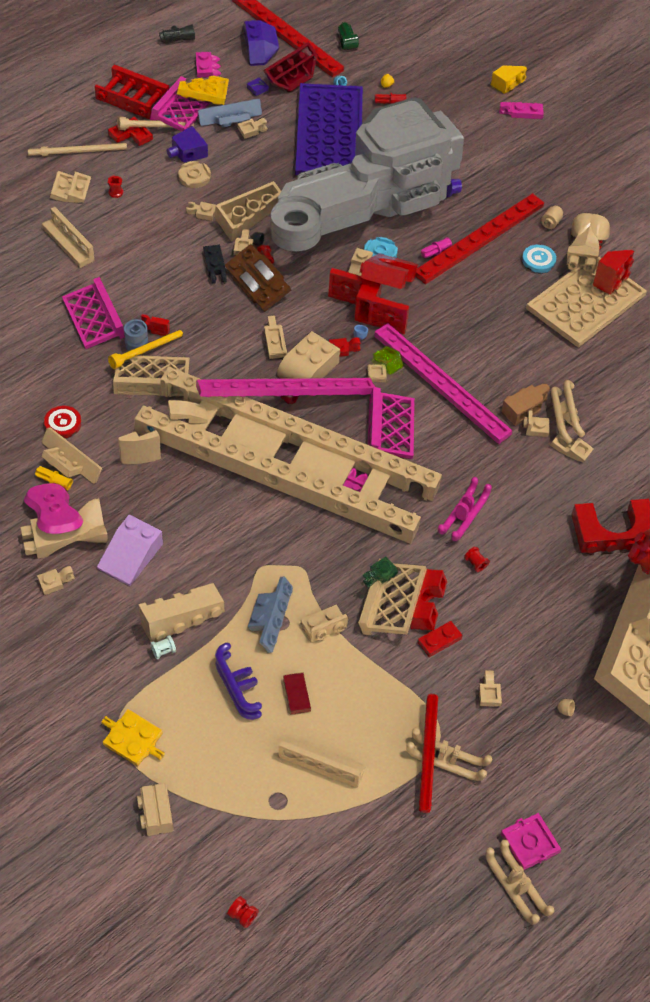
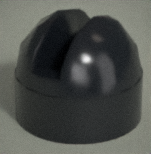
(258, 238)

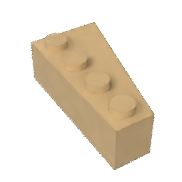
(246, 209)
(180, 612)

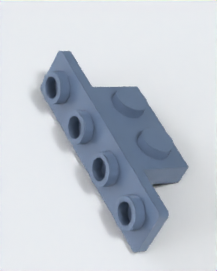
(230, 113)
(269, 613)

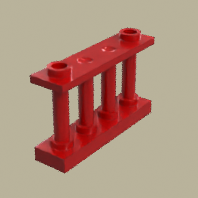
(131, 80)

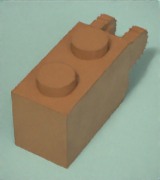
(529, 398)

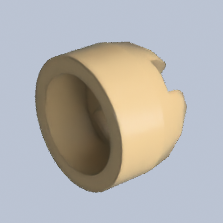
(566, 707)

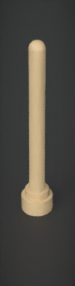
(123, 123)

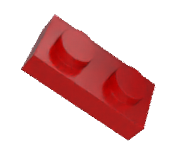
(440, 639)

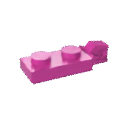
(522, 110)

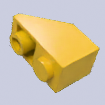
(508, 77)

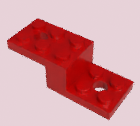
(367, 296)

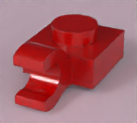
(157, 325)
(345, 347)

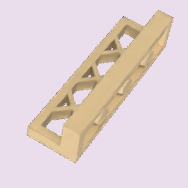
(69, 238)
(321, 761)

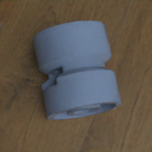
(135, 334)

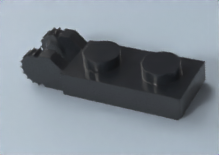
(214, 262)

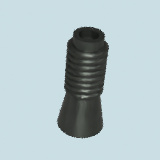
(176, 34)

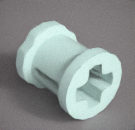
(163, 647)

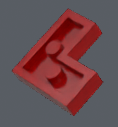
(139, 134)

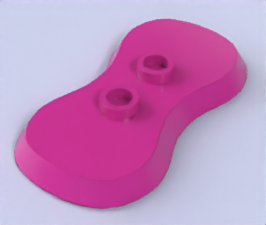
(53, 509)

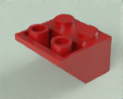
(613, 269)

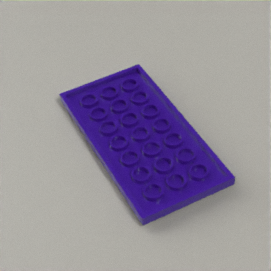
(327, 125)

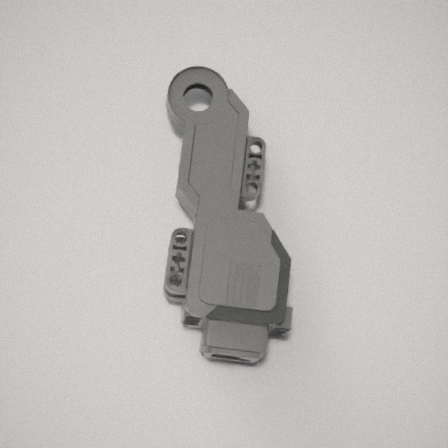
(397, 169)

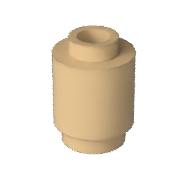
(552, 217)

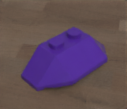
(260, 41)

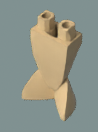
(585, 248)
(90, 531)

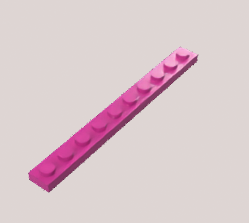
(444, 384)
(281, 387)

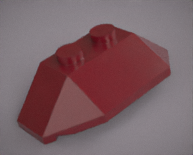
(293, 68)

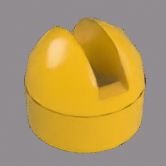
(387, 81)

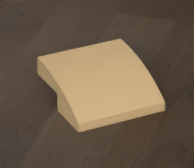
(70, 188)
(139, 449)

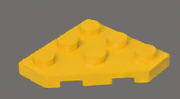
(211, 90)

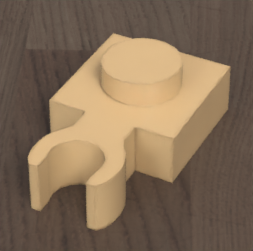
(203, 211)

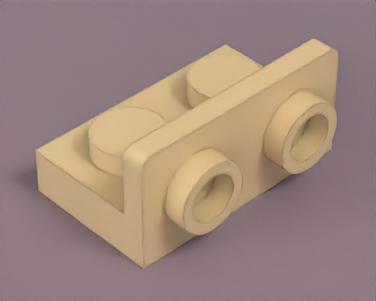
(324, 623)

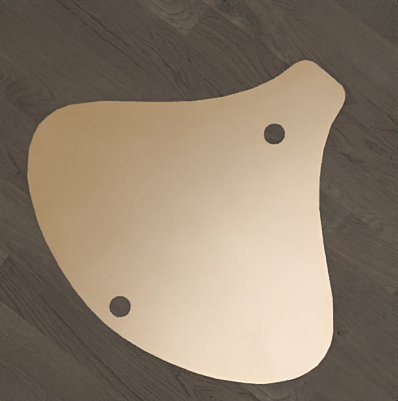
(235, 761)

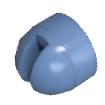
(360, 331)

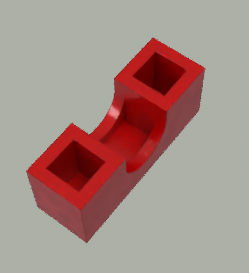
(426, 612)

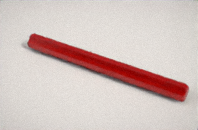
(428, 753)

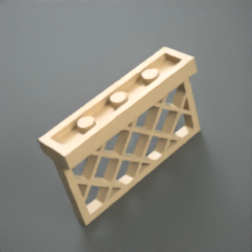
(151, 385)
(376, 598)

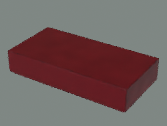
(297, 693)

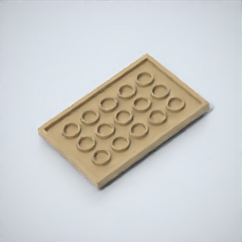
(579, 308)

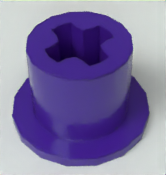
(454, 187)

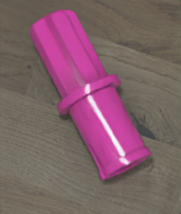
(436, 247)

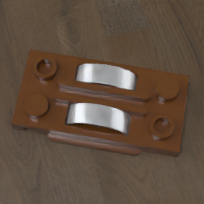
(257, 277)

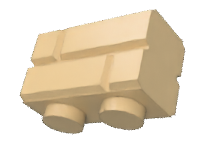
(156, 809)

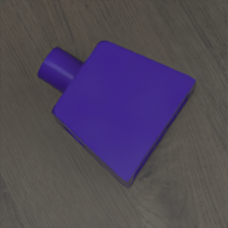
(188, 146)

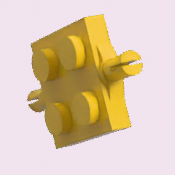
(133, 737)

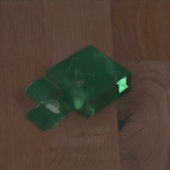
(381, 570)

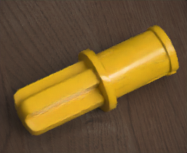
(53, 477)

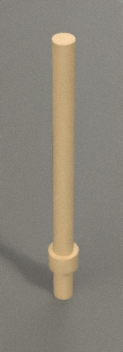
(45, 151)

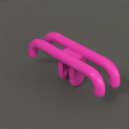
(465, 510)

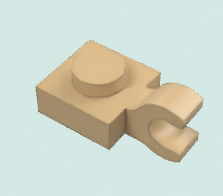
(251, 128)
(242, 242)
(52, 580)
(489, 692)

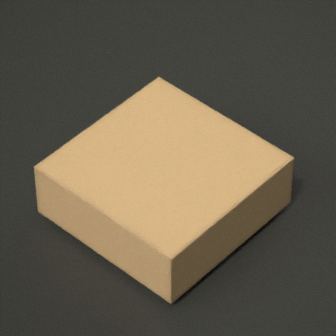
(377, 373)

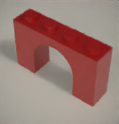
(388, 270)
(595, 538)

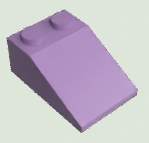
(130, 550)

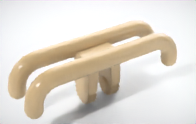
(566, 410)
(448, 756)
(517, 884)

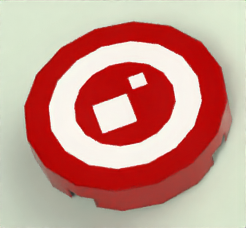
(63, 420)

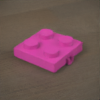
(530, 841)

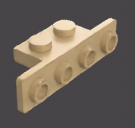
(68, 458)

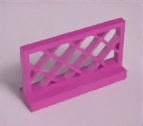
(169, 100)
(105, 305)
(376, 419)

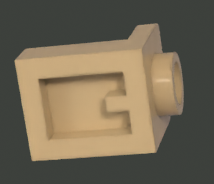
(536, 426)

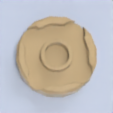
(194, 174)

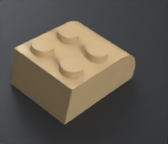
(309, 359)

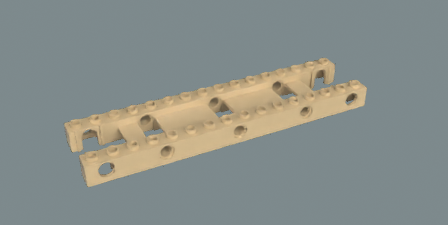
(315, 471)

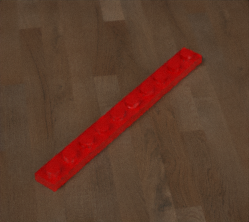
(290, 35)
(478, 238)

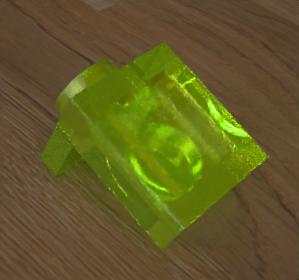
(390, 358)

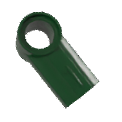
(348, 38)

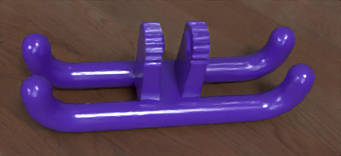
(230, 679)

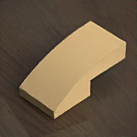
(187, 410)
(576, 450)

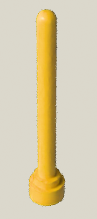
(116, 360)

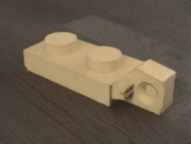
(275, 339)

